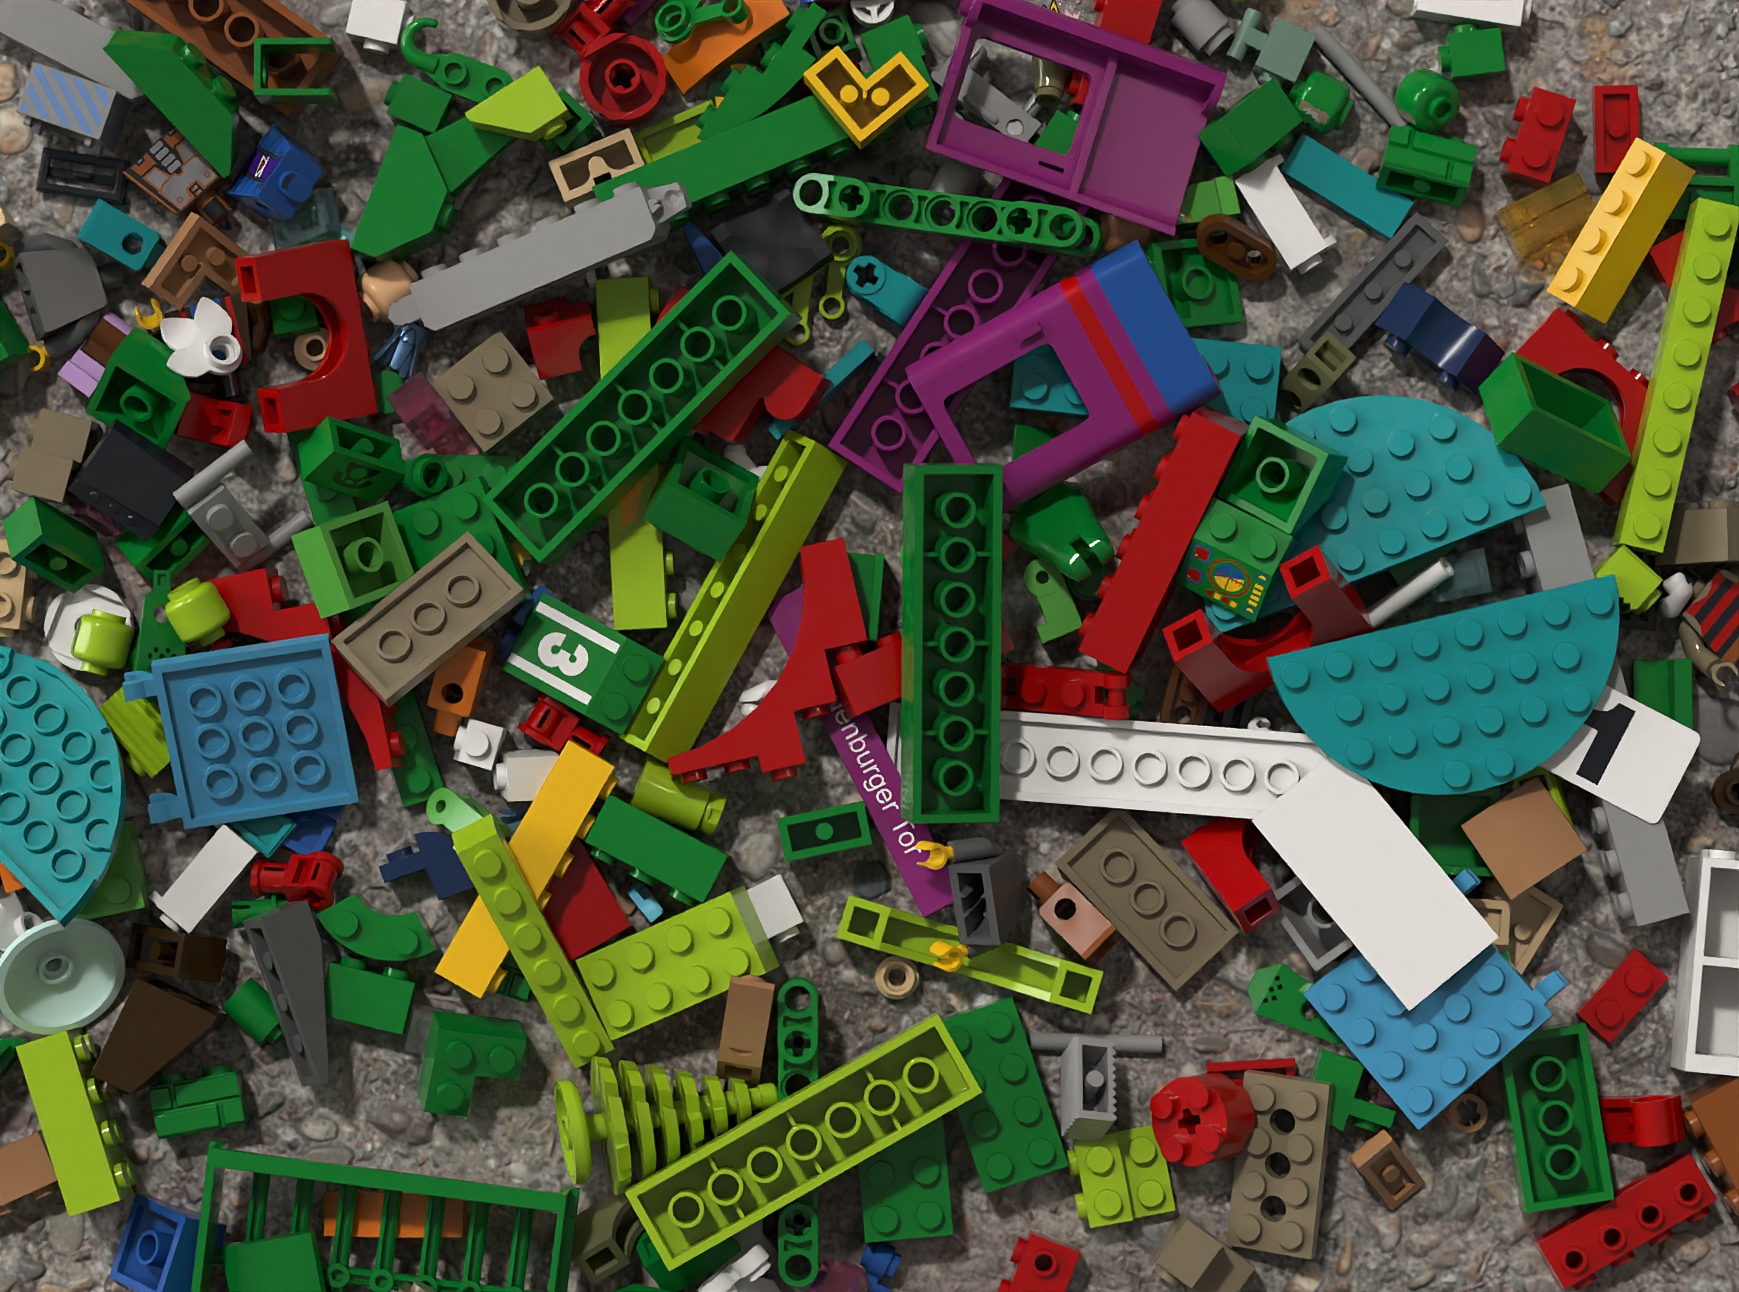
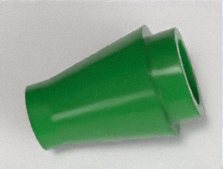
(423, 475)

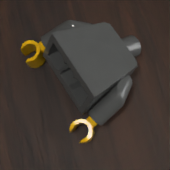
(60, 290)
(984, 894)

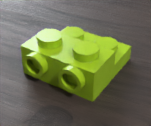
(1120, 1177)

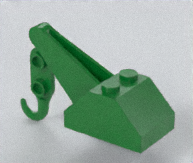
(423, 175)

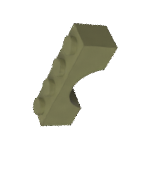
(607, 1234)

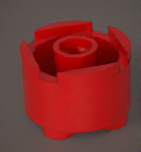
(634, 57)
(1202, 1119)

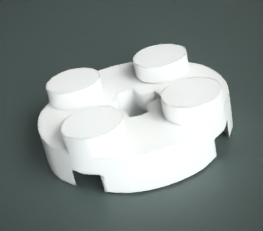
(68, 608)

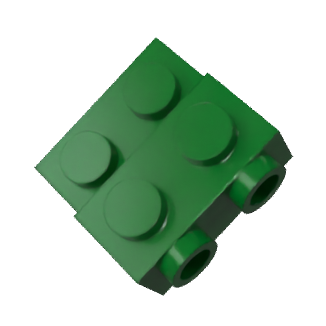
(1196, 285)

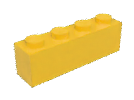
(1621, 230)

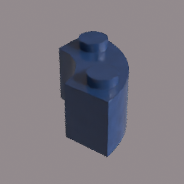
(1439, 339)

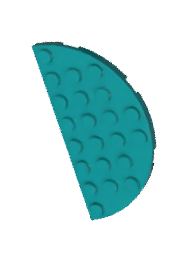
(1408, 489)
(1459, 693)
(56, 785)

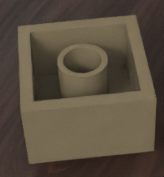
(493, 393)

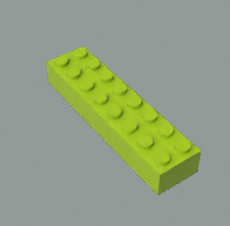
(802, 1141)

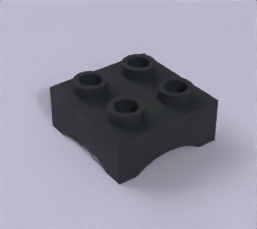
(775, 239)

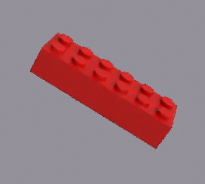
(1154, 552)

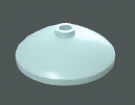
(67, 990)

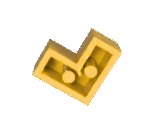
(862, 104)

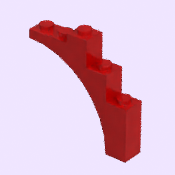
(259, 611)
(770, 732)

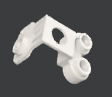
(747, 1265)

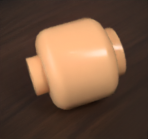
(382, 286)

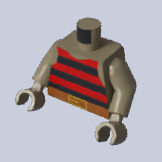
(1712, 624)

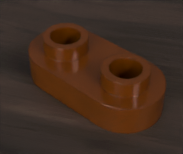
(1233, 246)
(1182, 693)

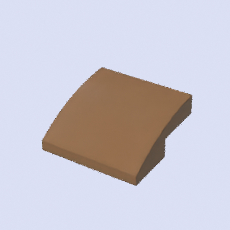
(1524, 837)

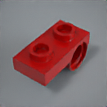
(1642, 1119)

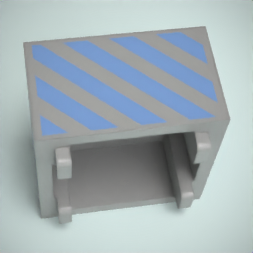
(73, 107)

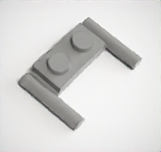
(225, 518)

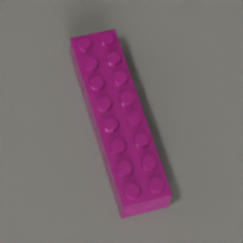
(975, 286)

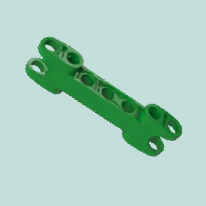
(1018, 224)
(802, 1060)

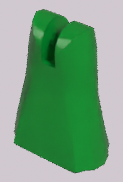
(1063, 531)

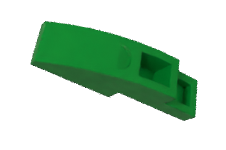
(754, 93)

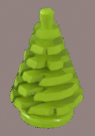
(632, 1127)

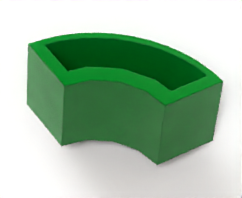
(376, 933)

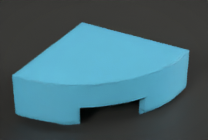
(645, 900)

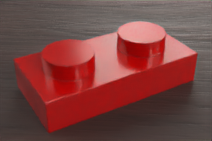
(1614, 125)
(1621, 995)

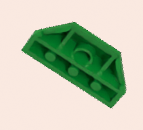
(183, 90)

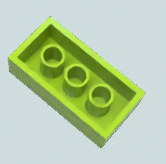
(677, 963)
(76, 1121)

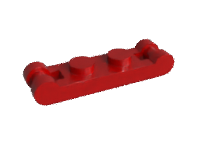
(1065, 690)

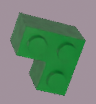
(465, 1048)

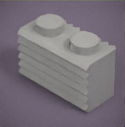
(1088, 1088)

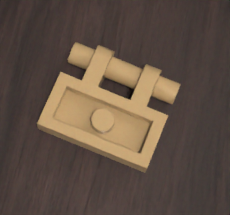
(1530, 920)

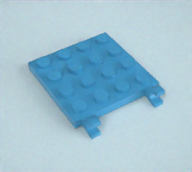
(250, 731)
(1447, 1039)

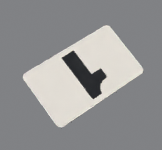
(1627, 755)

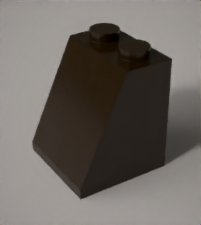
(152, 1034)

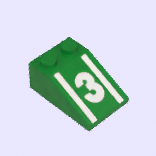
(582, 663)

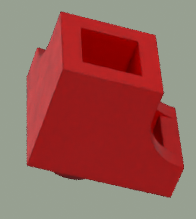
(557, 333)

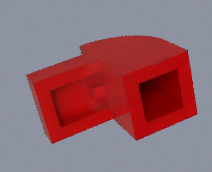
(215, 421)

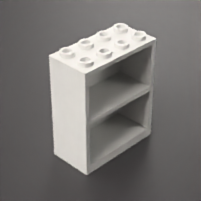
(1709, 968)

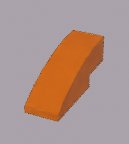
(723, 44)
(411, 1215)

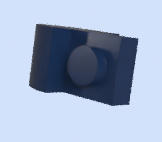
(436, 856)

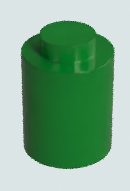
(254, 1012)

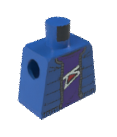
(276, 176)

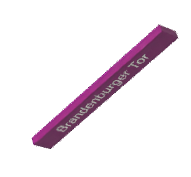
(873, 777)

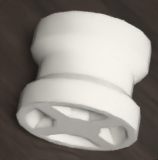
(875, 18)

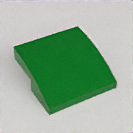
(274, 1264)

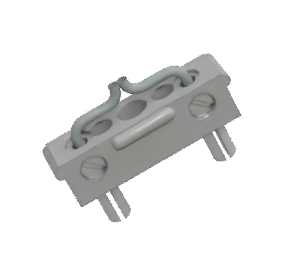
(987, 105)

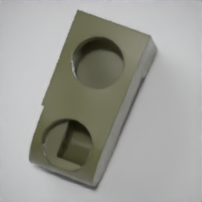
(1316, 372)

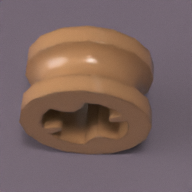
(1479, 1107)

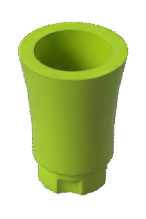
(680, 804)

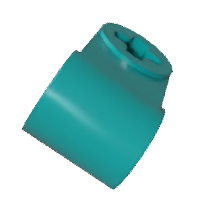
(892, 296)

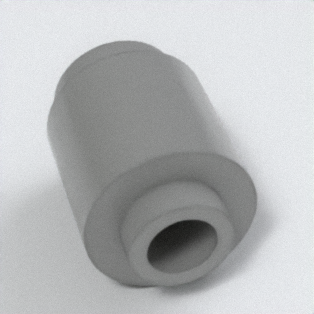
(1201, 24)
(958, 179)

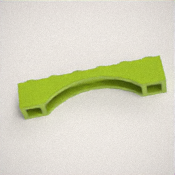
(531, 940)
(1006, 966)

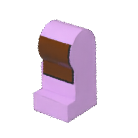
(93, 355)

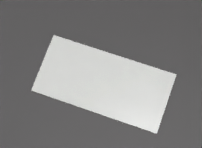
(1375, 880)

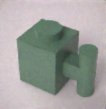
(1280, 51)

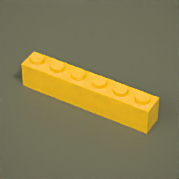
(541, 850)

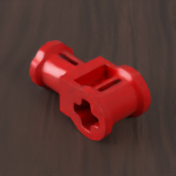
(590, 23)
(560, 726)
(299, 879)

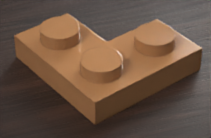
(193, 254)

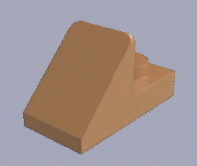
(1386, 1169)

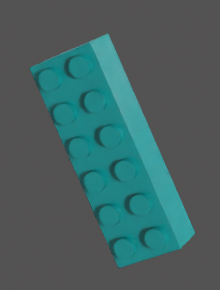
(1244, 371)

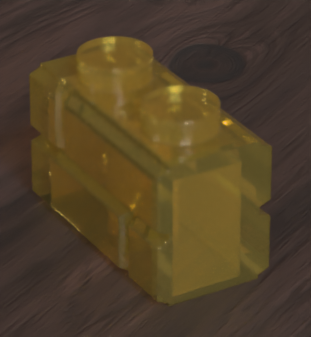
(1546, 217)

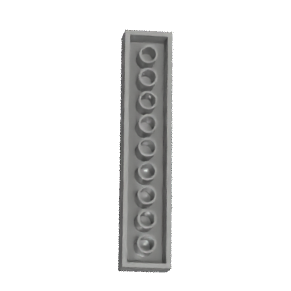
(1633, 850)

